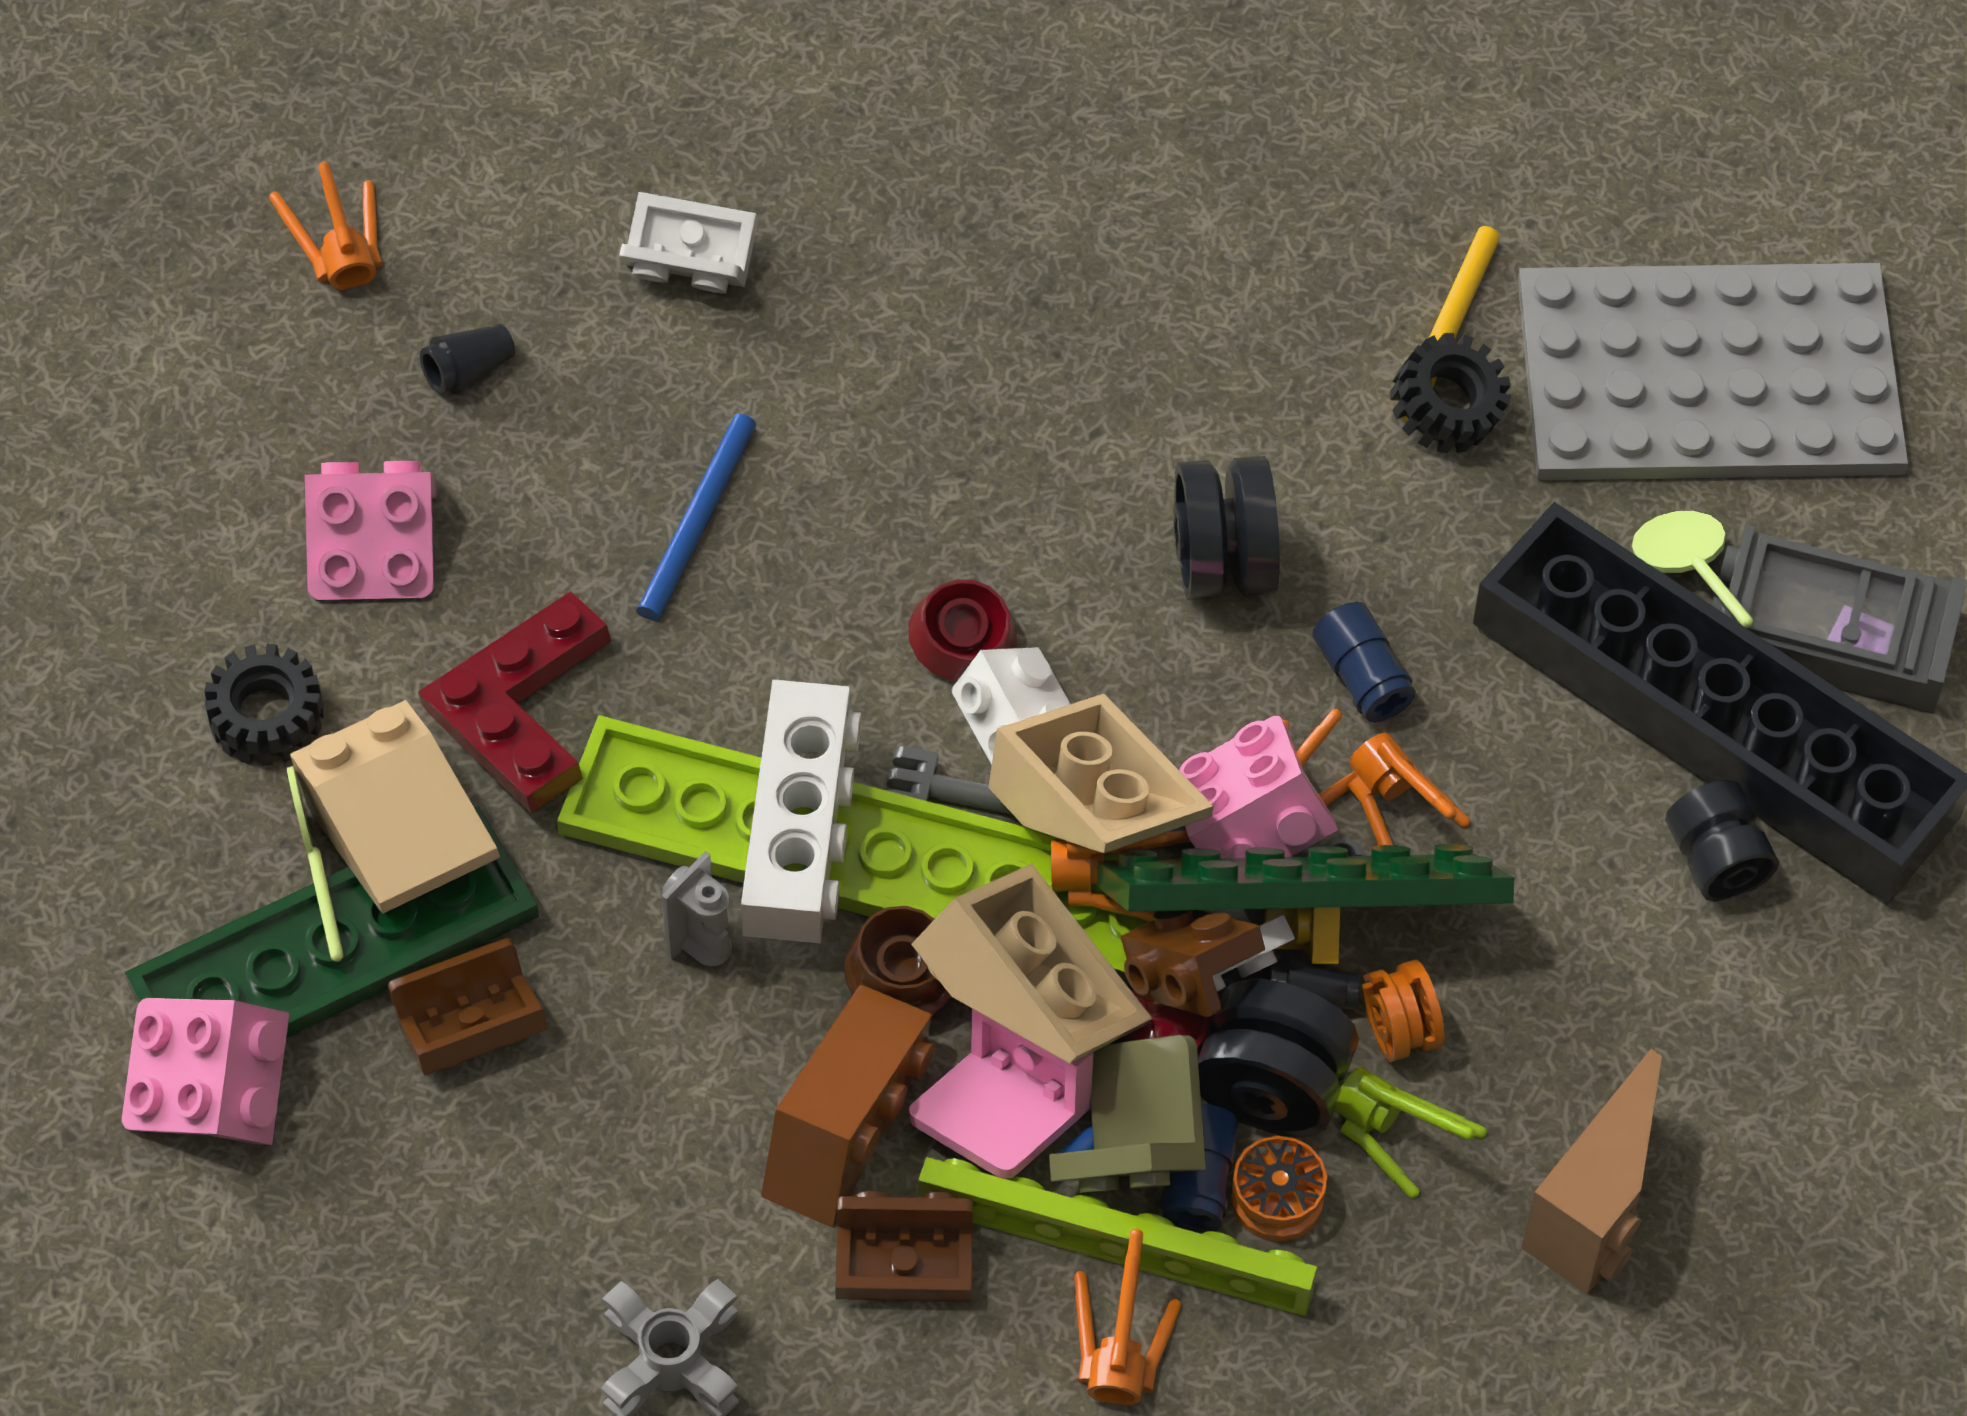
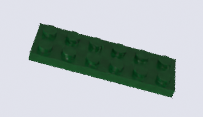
(1321, 880)
(283, 957)

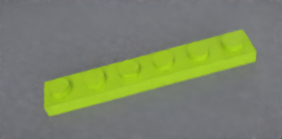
(1095, 1230)

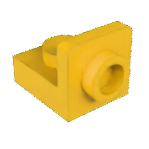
(1314, 931)

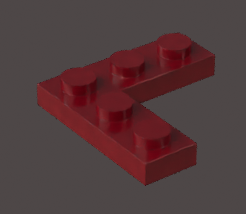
(482, 697)

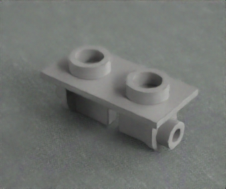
(696, 914)

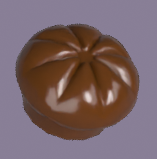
(888, 963)

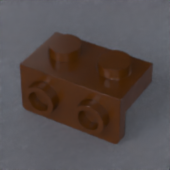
(1180, 954)
(466, 1006)
(904, 1247)

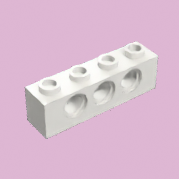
(799, 721)

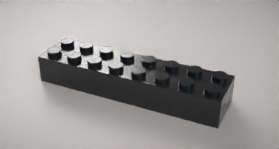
(1722, 701)

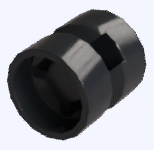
(1720, 838)

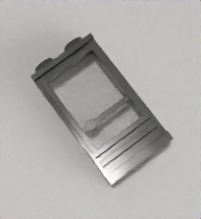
(1848, 617)

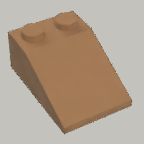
(1589, 1199)

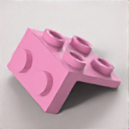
(370, 531)
(1257, 794)
(205, 1069)
(1004, 1100)

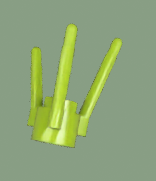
(1375, 1104)

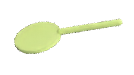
(1685, 543)
(317, 871)

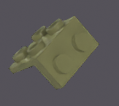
(1141, 1117)

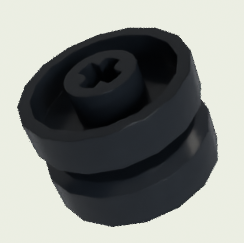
(1232, 527)
(1276, 1057)

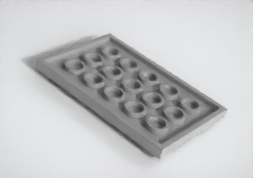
(1710, 372)

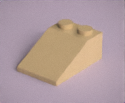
(1091, 778)
(392, 806)
(1030, 967)

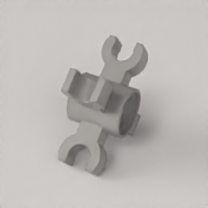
(650, 1330)

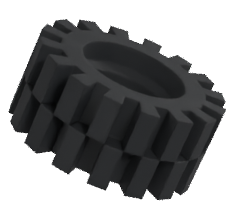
(1431, 414)
(264, 673)

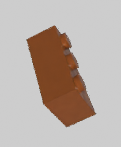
(844, 1103)

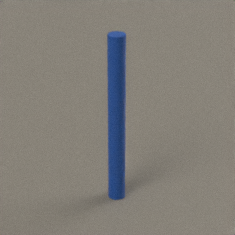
(696, 517)

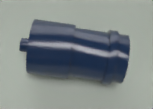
(1363, 660)
(1198, 1197)

